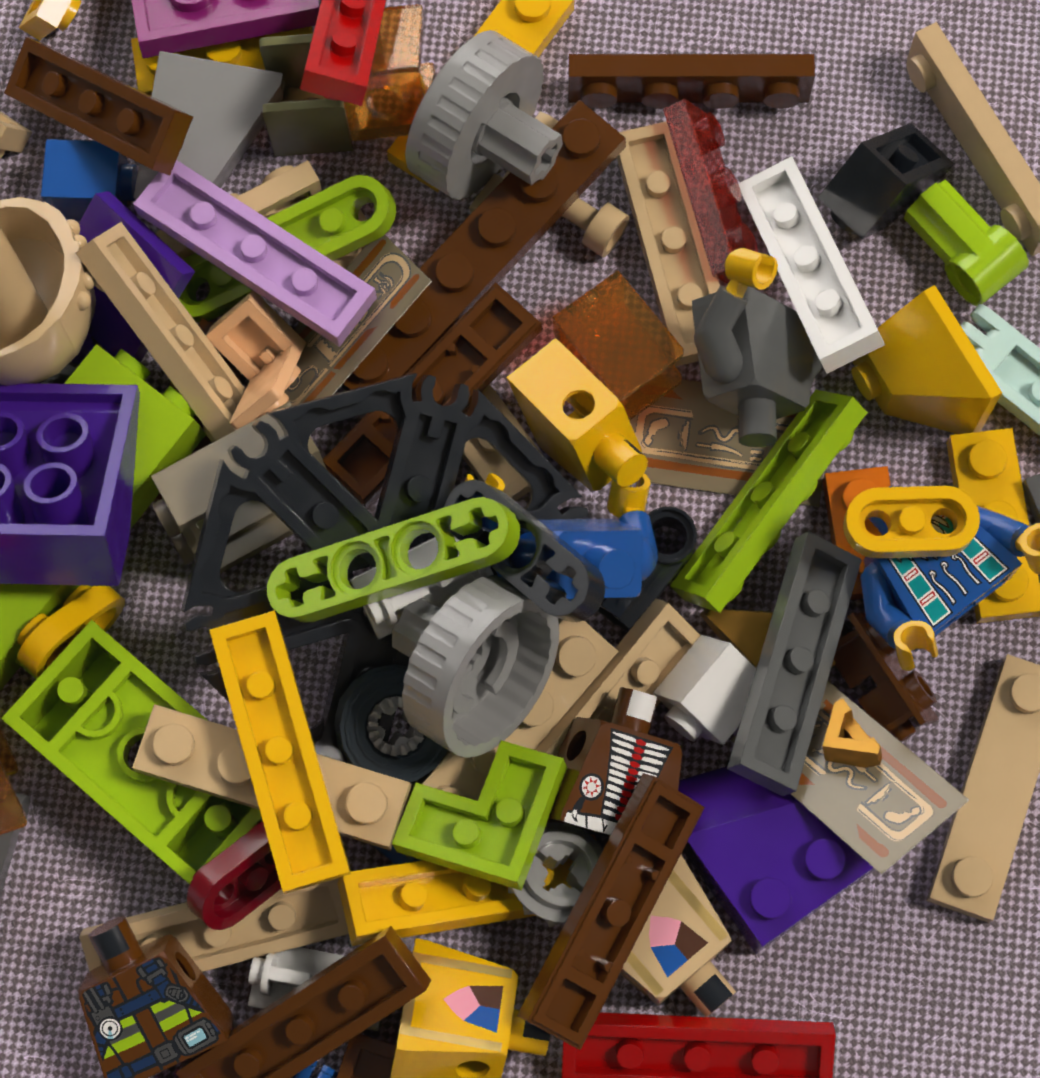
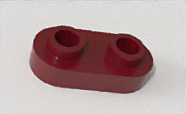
(234, 881)

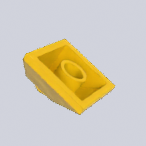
(928, 369)

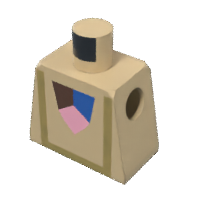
(679, 946)

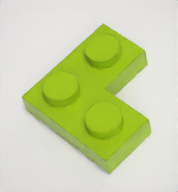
(490, 835)

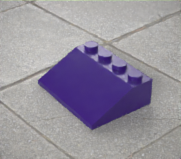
(66, 482)

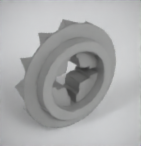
(556, 846)

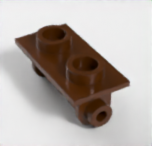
(898, 694)

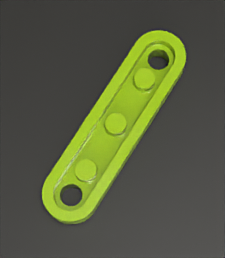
(322, 221)

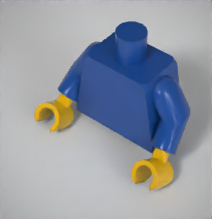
(619, 548)

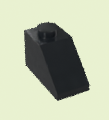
(883, 180)

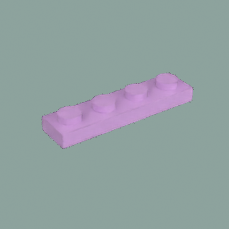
(256, 252)

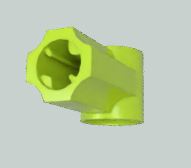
(975, 255)

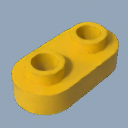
(908, 521)
(48, 636)

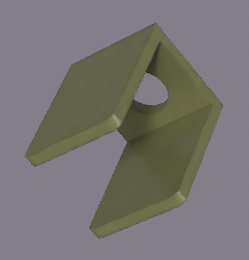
(302, 120)

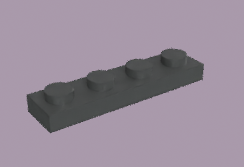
(794, 665)

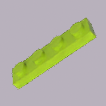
(768, 500)

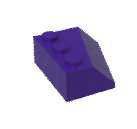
(765, 855)

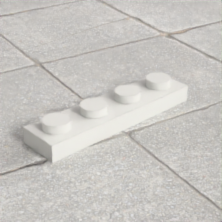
(810, 265)

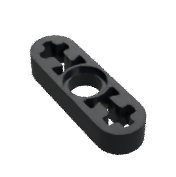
(550, 555)

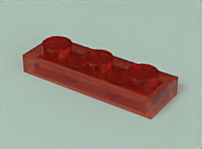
(709, 183)

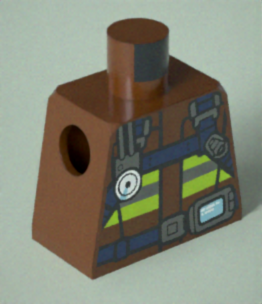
(148, 1004)

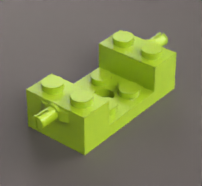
(85, 721)

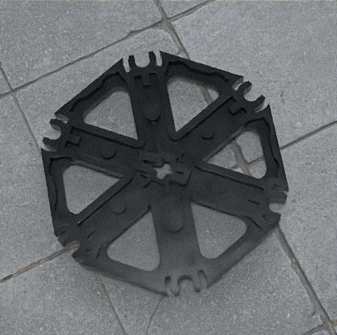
(324, 512)

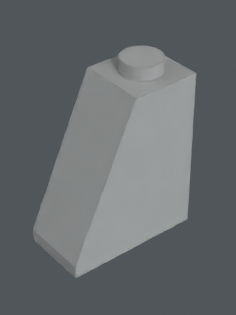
(224, 109)

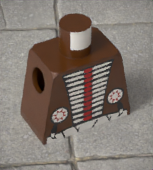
(608, 762)

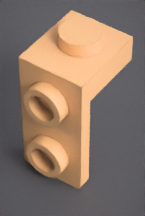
(262, 350)

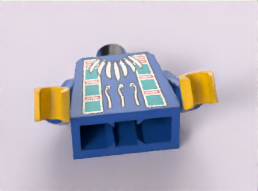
(922, 596)

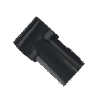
(627, 611)

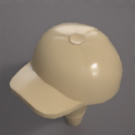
(43, 291)

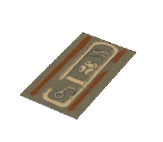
(396, 285)

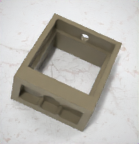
(187, 492)

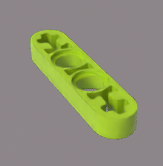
(393, 569)

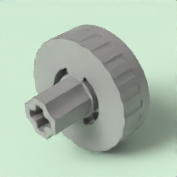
(482, 119)
(475, 664)

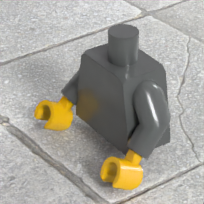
(753, 350)

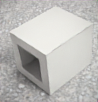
(707, 690)

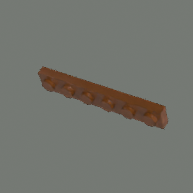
(492, 244)

